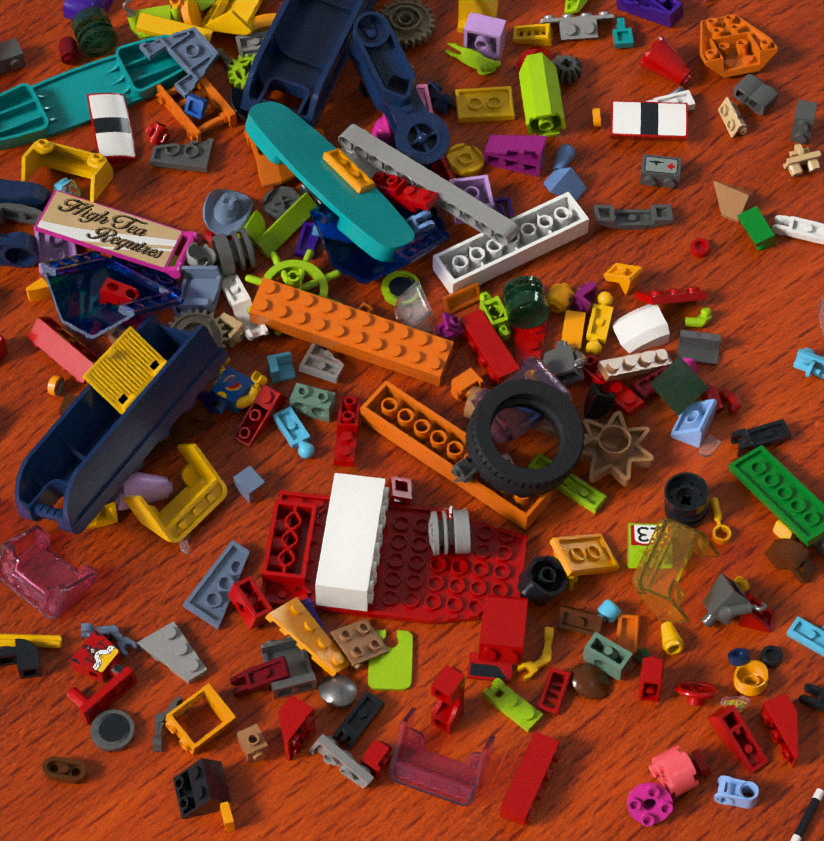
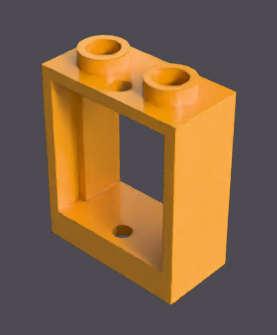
(217, 705)

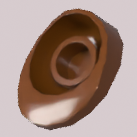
(589, 681)

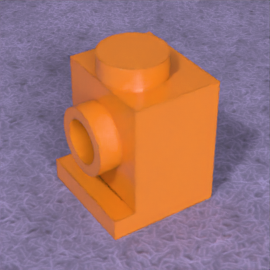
(464, 383)

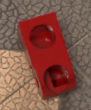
(117, 292)

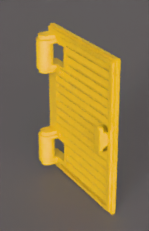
(125, 370)

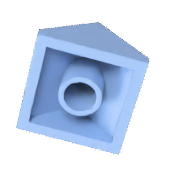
(694, 422)

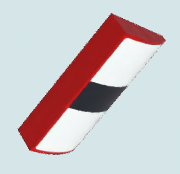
(649, 120)
(112, 127)

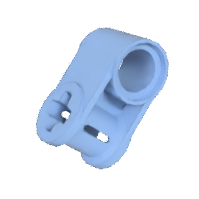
(735, 791)

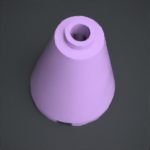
(148, 486)

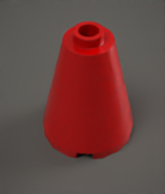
(666, 62)

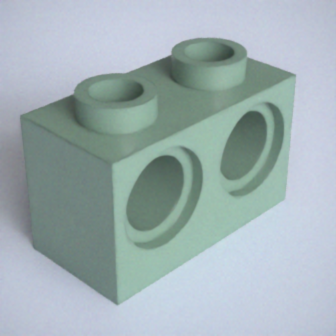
(313, 402)

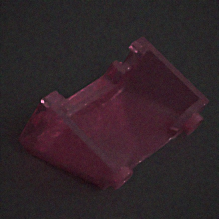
(41, 575)

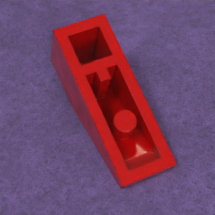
(737, 737)

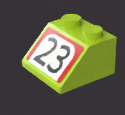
(638, 539)

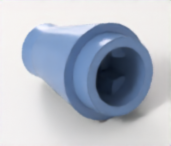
(564, 156)

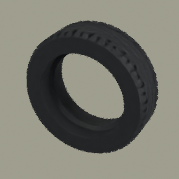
(548, 403)

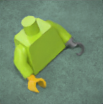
(165, 11)

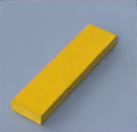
(160, 26)

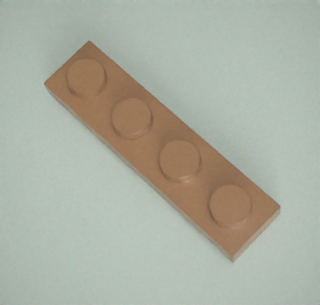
(633, 364)

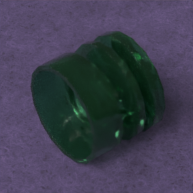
(94, 32)
(525, 302)

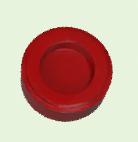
(700, 248)

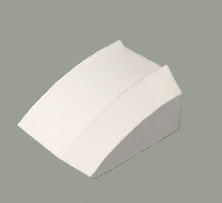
(642, 329)

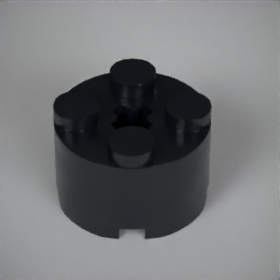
(542, 580)

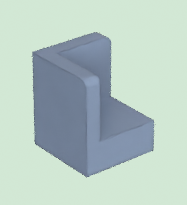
(248, 482)

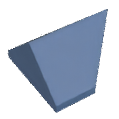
(565, 181)

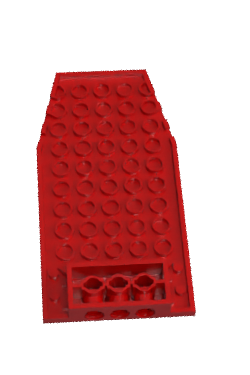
(409, 578)

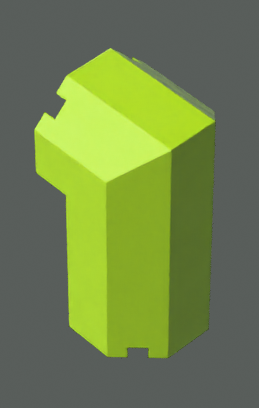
(541, 96)

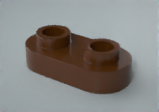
(66, 768)

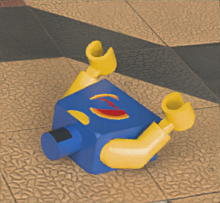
(235, 390)

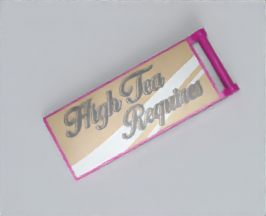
(114, 232)

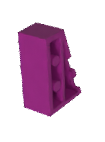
(516, 153)

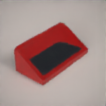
(488, 670)

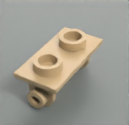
(731, 118)

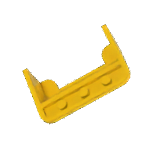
(232, 16)

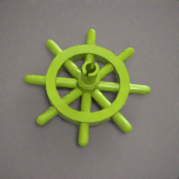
(293, 274)

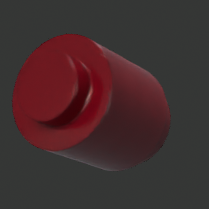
(69, 51)

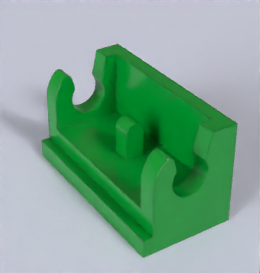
(757, 228)

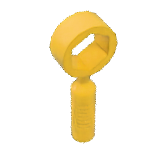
(718, 517)

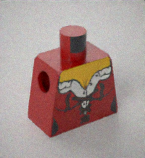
(97, 658)

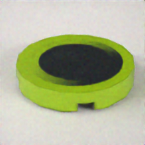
(396, 284)

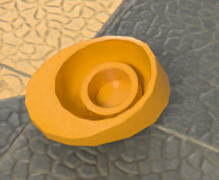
(751, 678)

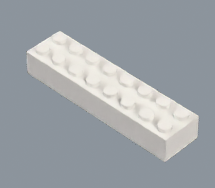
(540, 232)

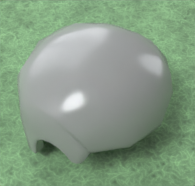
(200, 255)

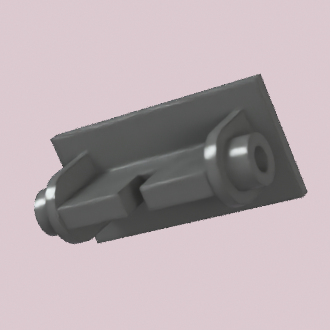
(464, 470)

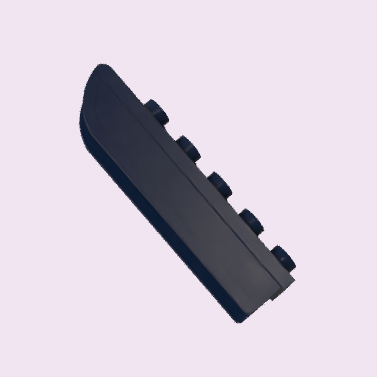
(304, 54)
(97, 448)

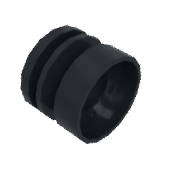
(686, 498)

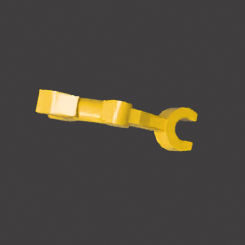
(544, 660)

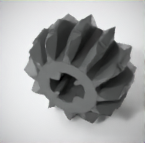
(568, 68)

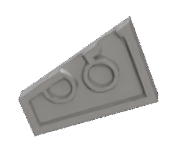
(335, 756)

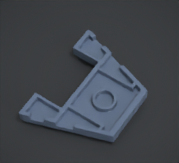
(190, 51)

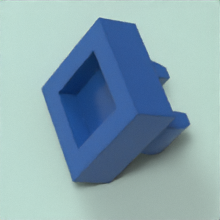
(195, 106)

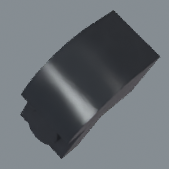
(25, 656)

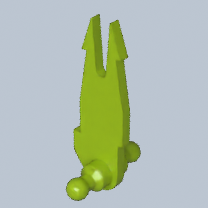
(474, 59)

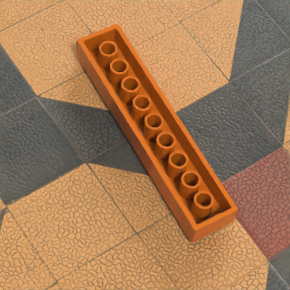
(351, 331)
(441, 447)

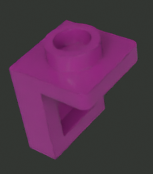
(583, 296)
(449, 328)

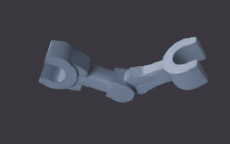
(112, 631)

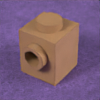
(253, 743)

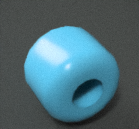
(609, 610)

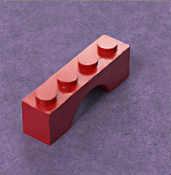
(449, 691)

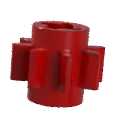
(157, 133)

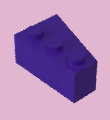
(658, 11)

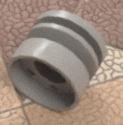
(450, 532)

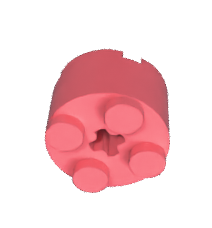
(674, 771)

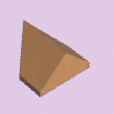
(732, 200)

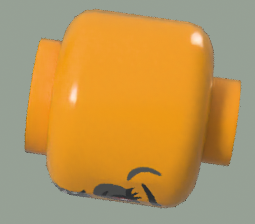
(560, 297)

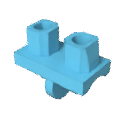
(809, 362)

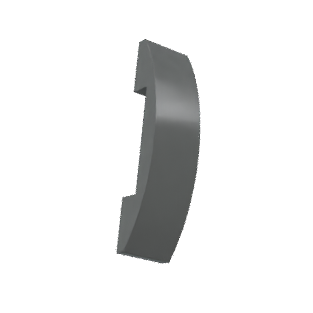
(19, 213)
(633, 218)

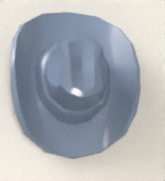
(226, 211)

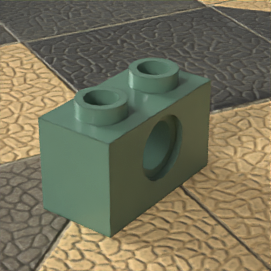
(607, 656)

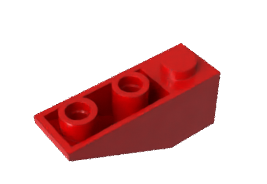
(259, 415)
(782, 721)

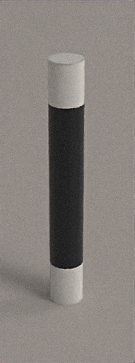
(814, 803)

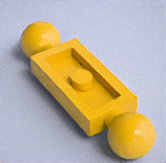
(599, 323)

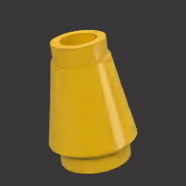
(671, 640)

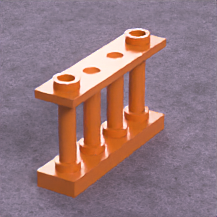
(215, 102)

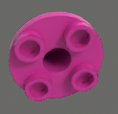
(649, 803)

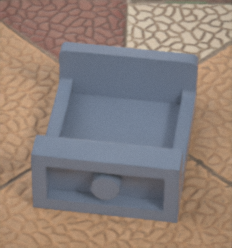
(200, 289)

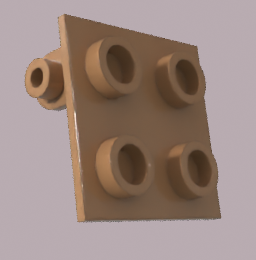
(359, 642)

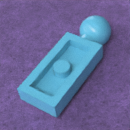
(294, 432)

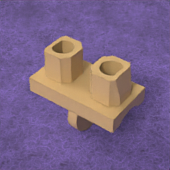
(810, 159)

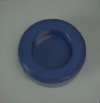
(739, 657)

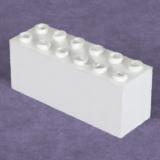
(352, 542)

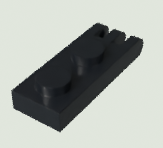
(359, 719)

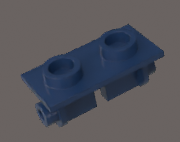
(443, 102)

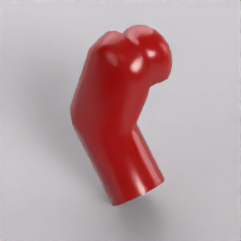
(732, 398)

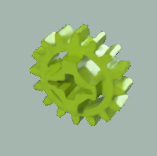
(240, 70)

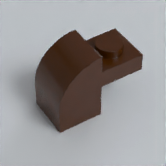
(791, 555)

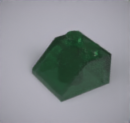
(679, 385)

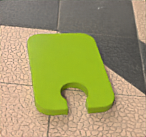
(393, 669)

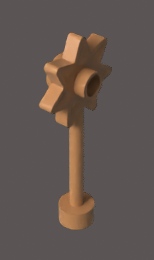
(607, 447)

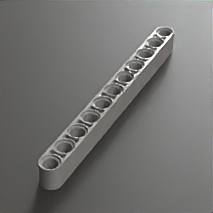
(451, 197)

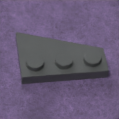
(183, 157)

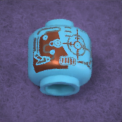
(67, 186)

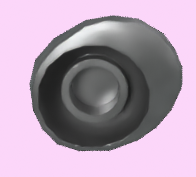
(337, 691)

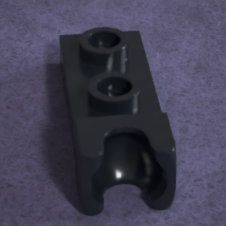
(763, 435)

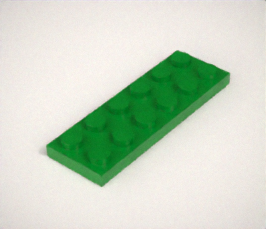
(781, 493)

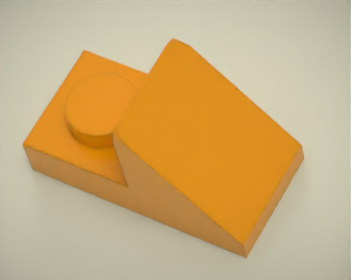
(626, 275)

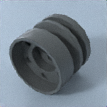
(233, 252)

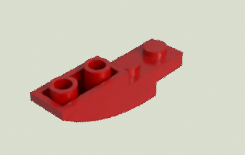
(402, 194)
(625, 399)
(347, 431)

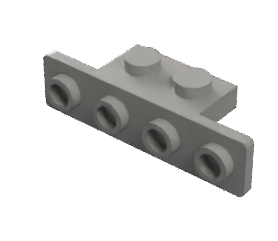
(578, 27)

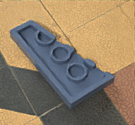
(210, 596)

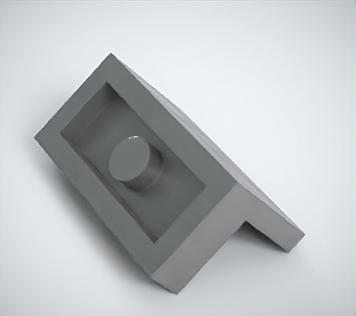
(699, 347)

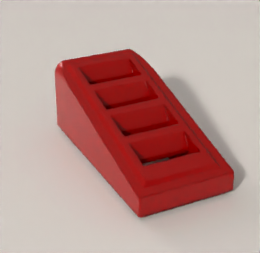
(554, 672)

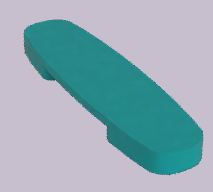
(61, 100)
(363, 217)

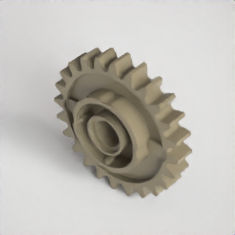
(410, 22)
(190, 321)

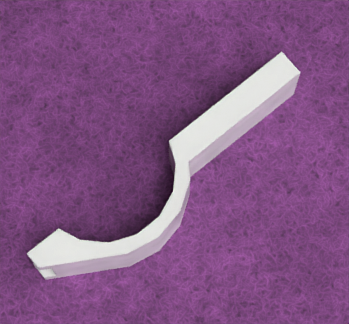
(239, 302)

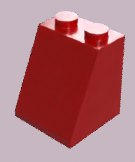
(503, 629)

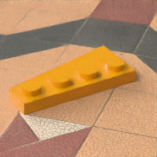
(304, 629)

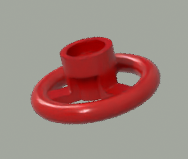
(697, 691)

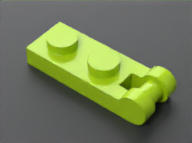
(512, 705)

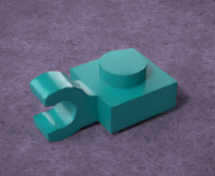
(621, 35)

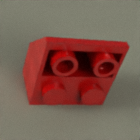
(296, 725)

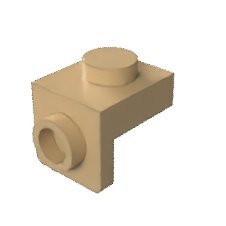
(234, 329)

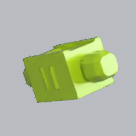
(495, 306)

